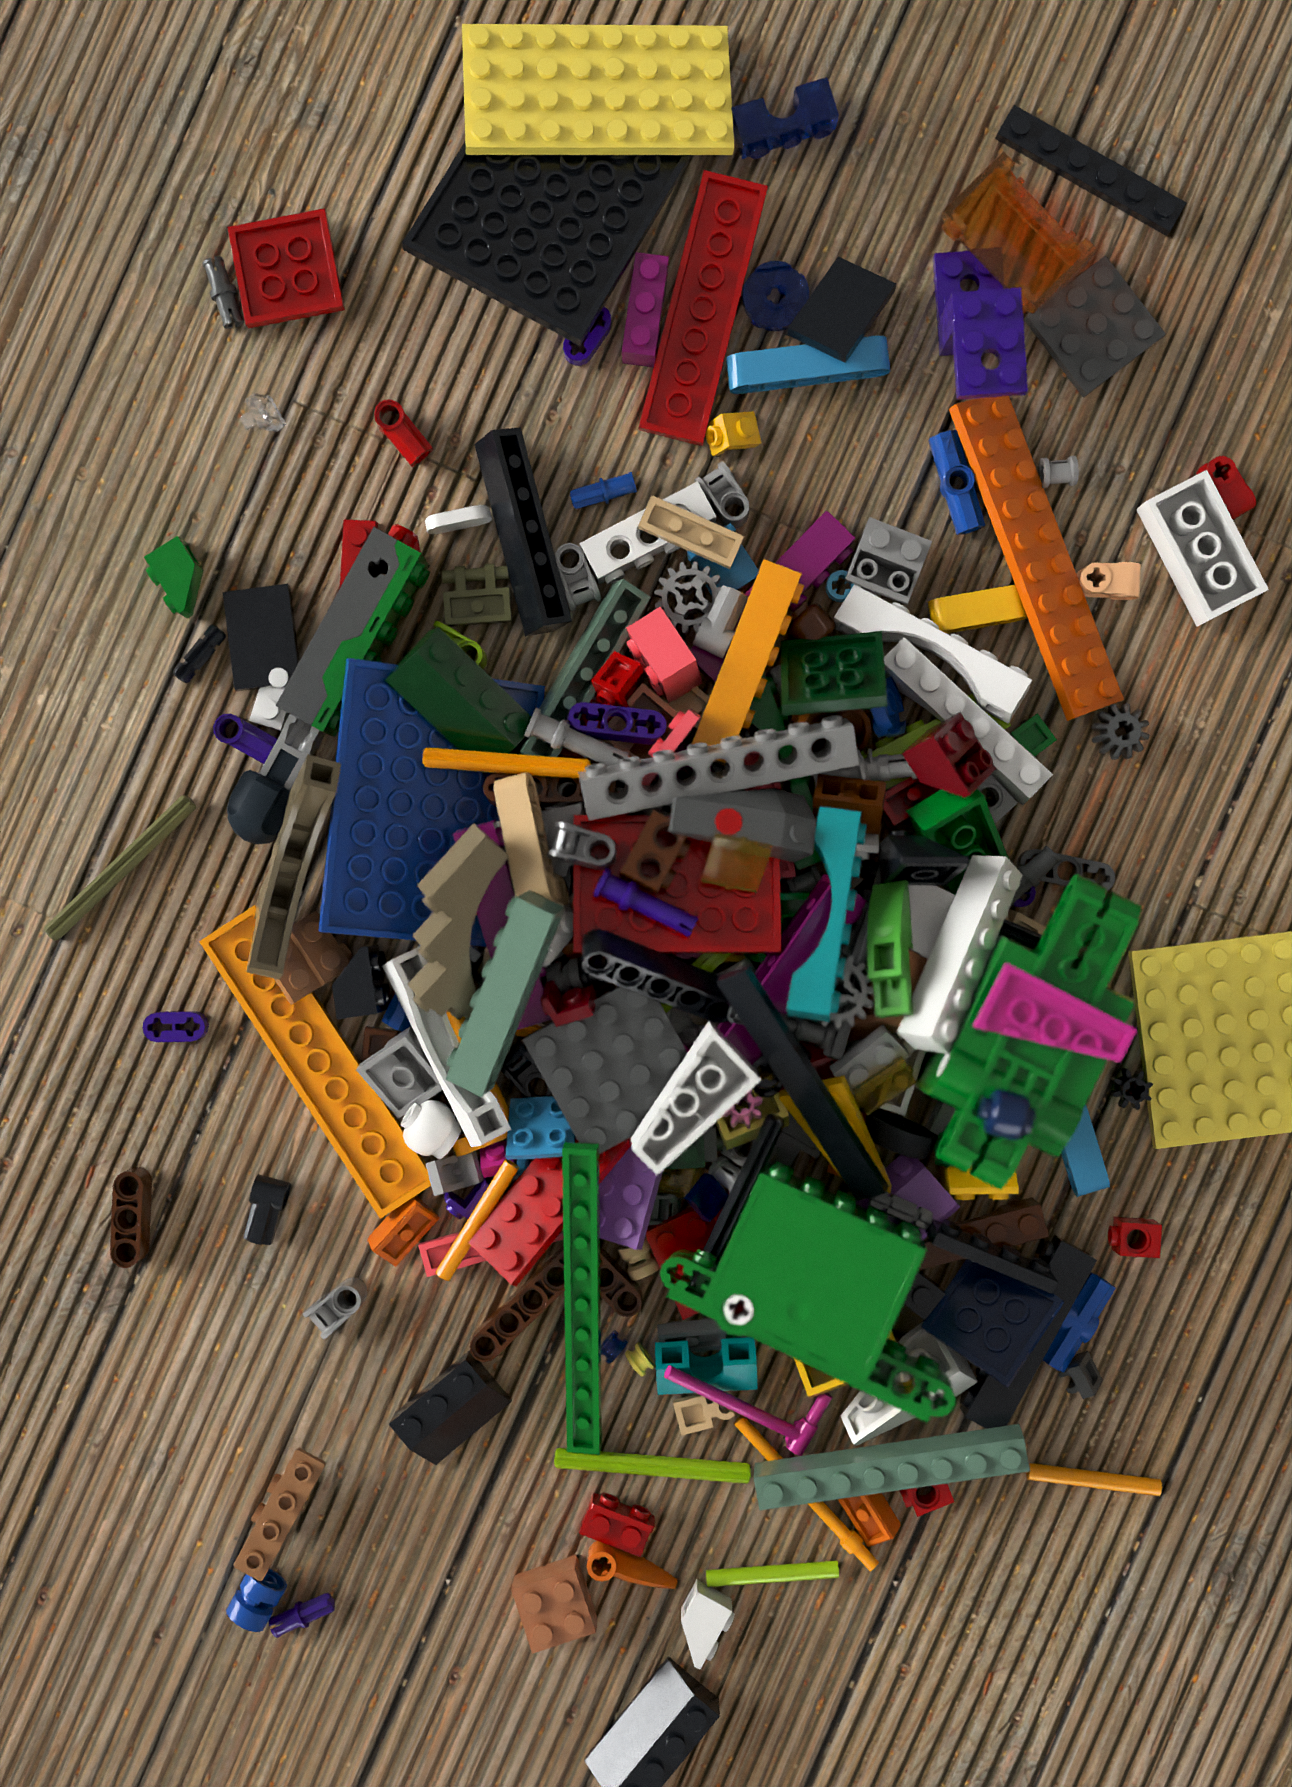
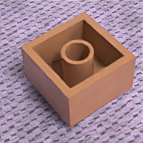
(554, 1604)

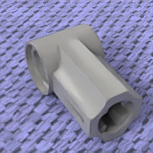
(718, 628)

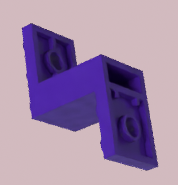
(979, 324)

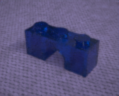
(760, 132)

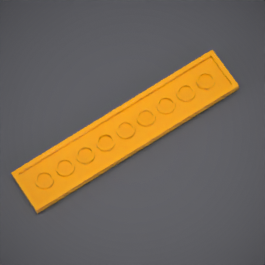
(322, 1073)

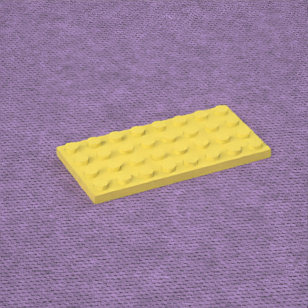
(597, 89)

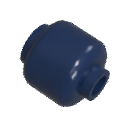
(1006, 1114)

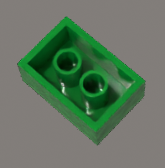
(959, 825)

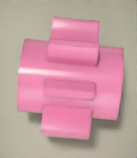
(745, 1115)

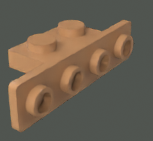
(279, 1513)

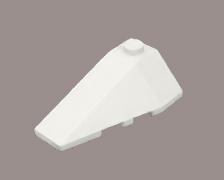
(870, 1417)

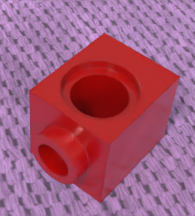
(1148, 1243)
(922, 1504)

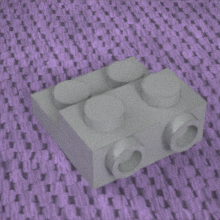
(401, 1073)

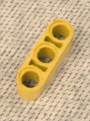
(977, 609)

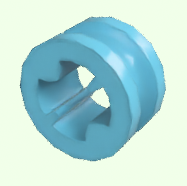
(833, 580)

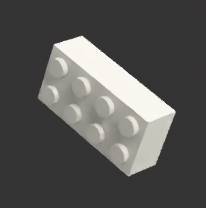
(1201, 548)

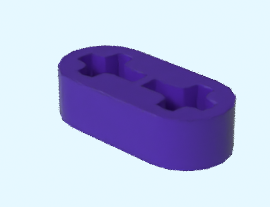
(592, 342)
(175, 1034)

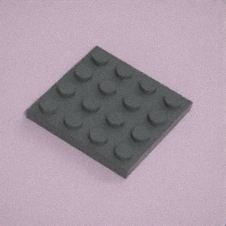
(608, 1065)

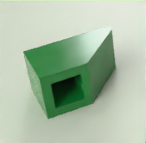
(178, 573)

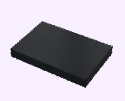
(841, 309)
(260, 634)

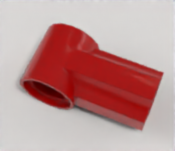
(403, 433)

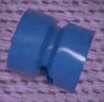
(255, 1601)

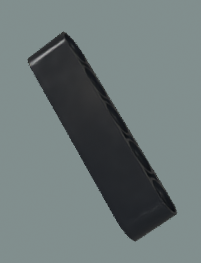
(654, 975)

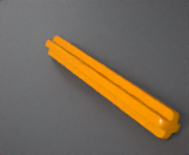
(503, 762)

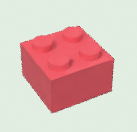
(663, 656)

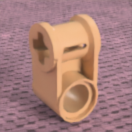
(1114, 580)

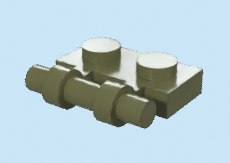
(478, 605)

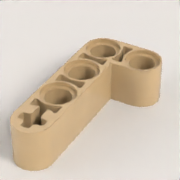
(527, 839)

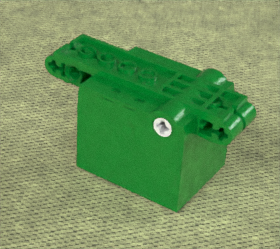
(1073, 956)
(818, 1286)

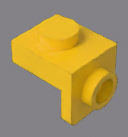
(732, 432)

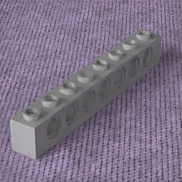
(838, 753)

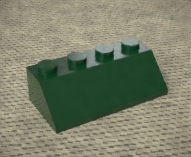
(458, 696)

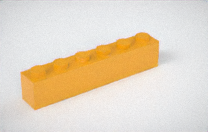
(749, 654)

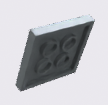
(1095, 326)

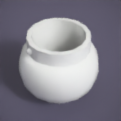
(430, 1128)

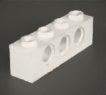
(598, 547)

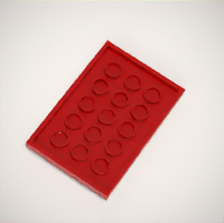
(726, 918)

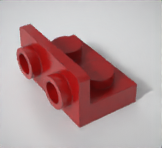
(617, 1523)

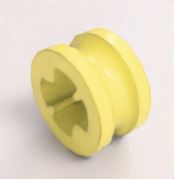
(640, 1359)

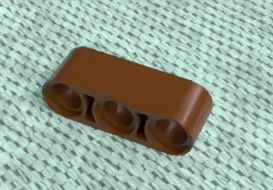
(121, 1229)

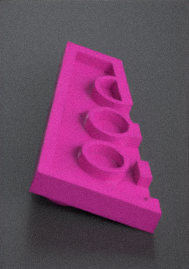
(1043, 1014)

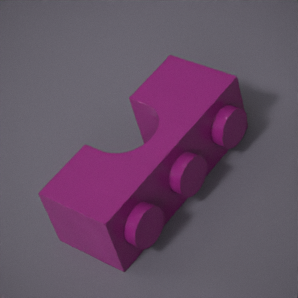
(645, 309)

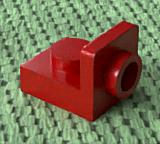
(616, 679)

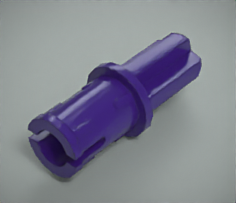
(302, 1614)

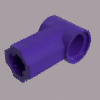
(249, 739)

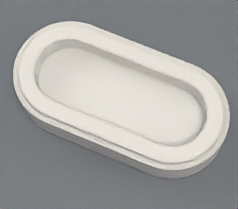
(458, 519)

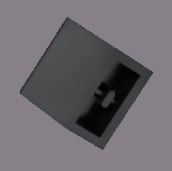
(361, 985)

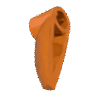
(626, 1567)

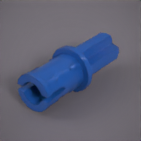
(603, 491)

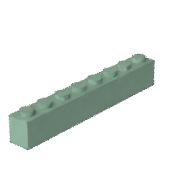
(891, 1467)

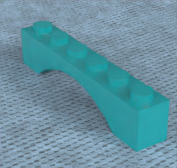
(814, 983)

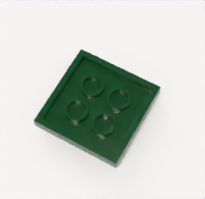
(833, 674)

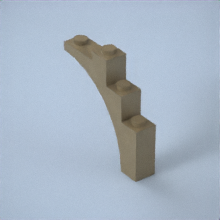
(289, 864)
(453, 894)

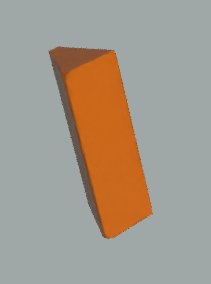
(402, 1230)
(871, 1517)

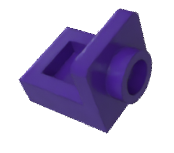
(464, 1207)

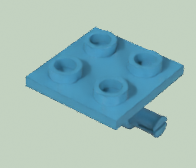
(536, 1130)

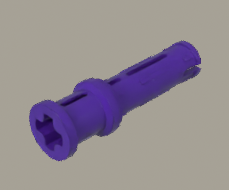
(630, 896)

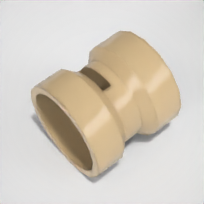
(639, 1262)

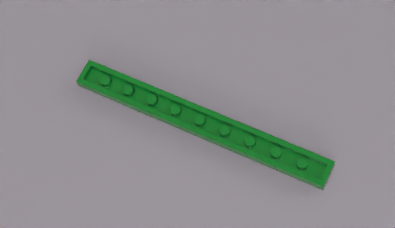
(582, 1296)

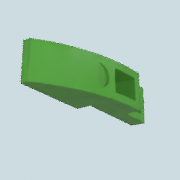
(888, 949)

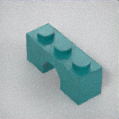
(728, 1370)

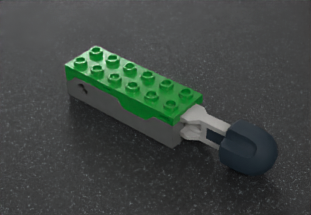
(354, 627)

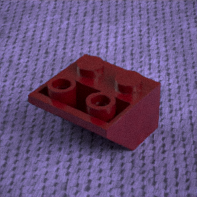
(950, 757)

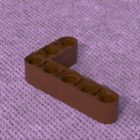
(550, 1290)

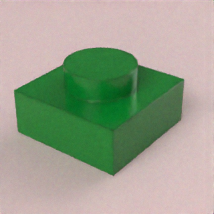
(1033, 735)

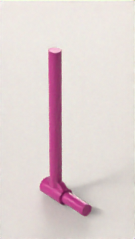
(797, 1434)

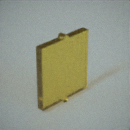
(736, 863)
(884, 1085)

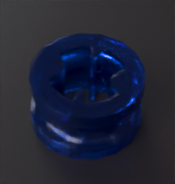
(612, 1346)

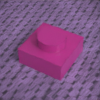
(492, 1158)

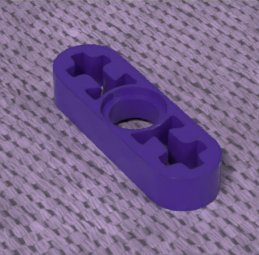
(640, 734)

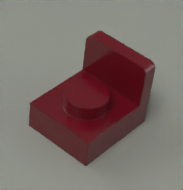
(569, 1007)

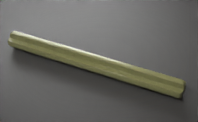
(120, 867)

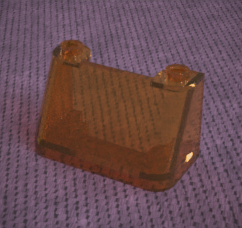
(1015, 235)

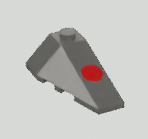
(758, 814)

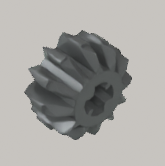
(1116, 719)

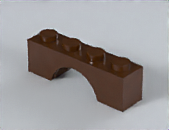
(1007, 1225)

